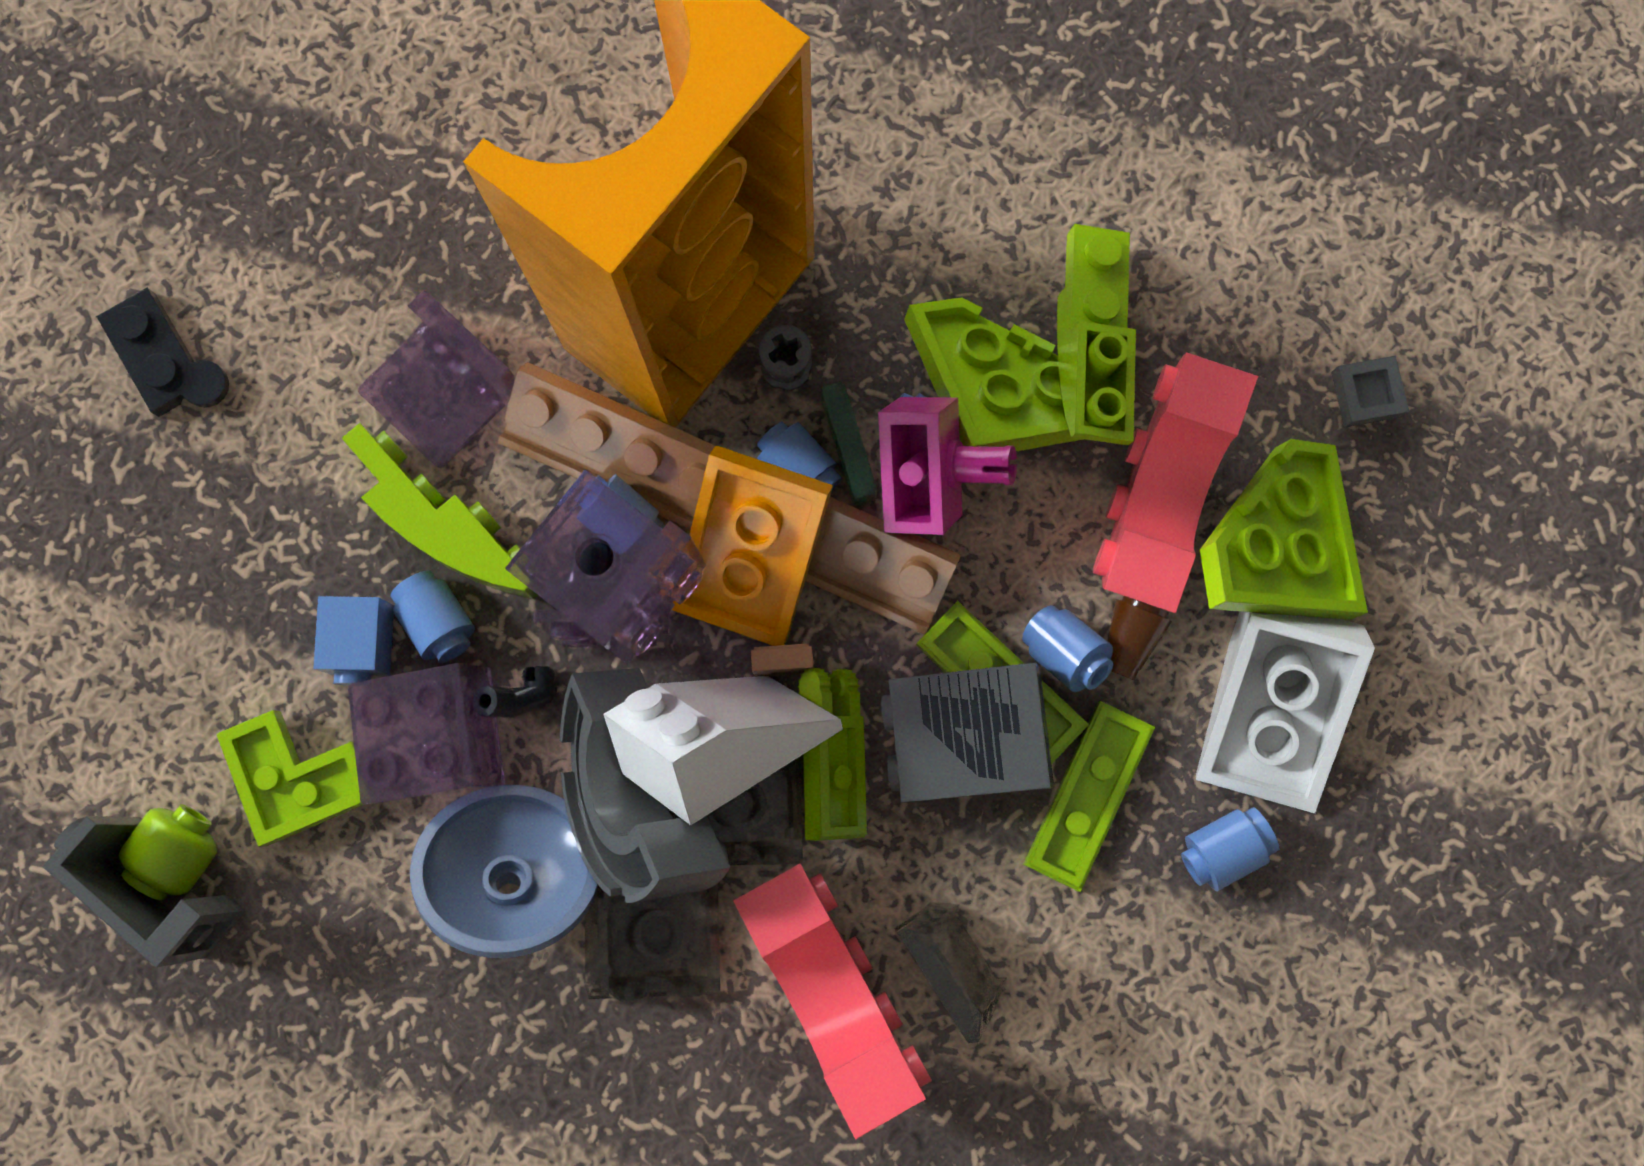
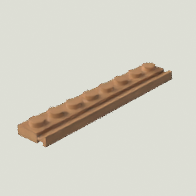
(586, 431)

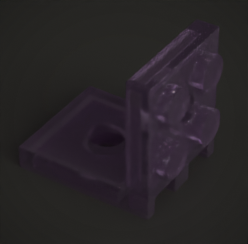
(637, 591)

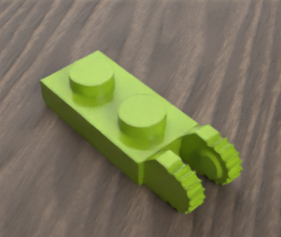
(836, 766)

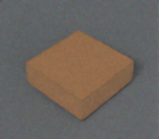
(781, 659)

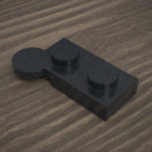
(159, 357)

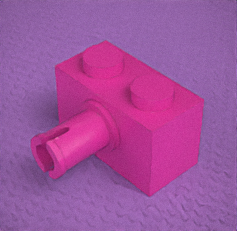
(928, 463)

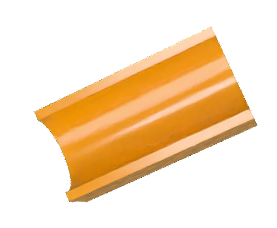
(691, 232)

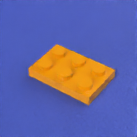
(757, 543)

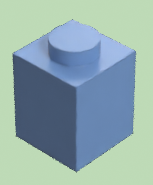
(353, 638)

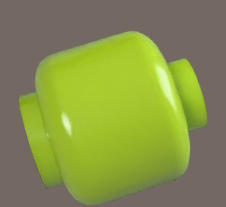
(167, 852)

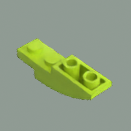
(1094, 337)
(450, 534)

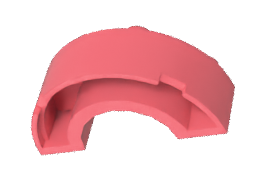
(1170, 478)
(832, 999)

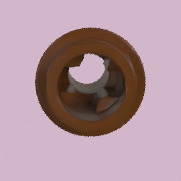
(1135, 634)

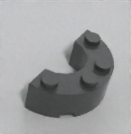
(618, 827)

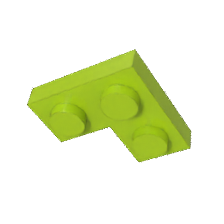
(279, 790)

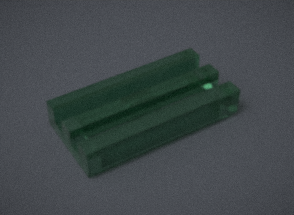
(849, 445)

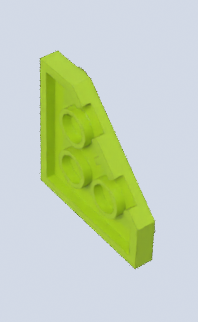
(999, 375)
(1287, 541)

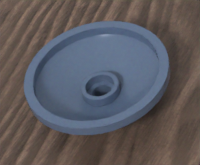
(495, 841)

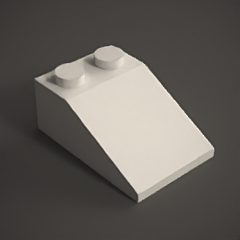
(1283, 705)
(712, 738)

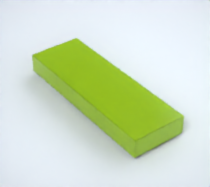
(964, 643)
(1089, 796)

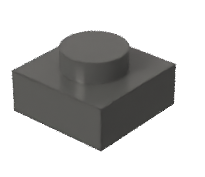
(1370, 391)

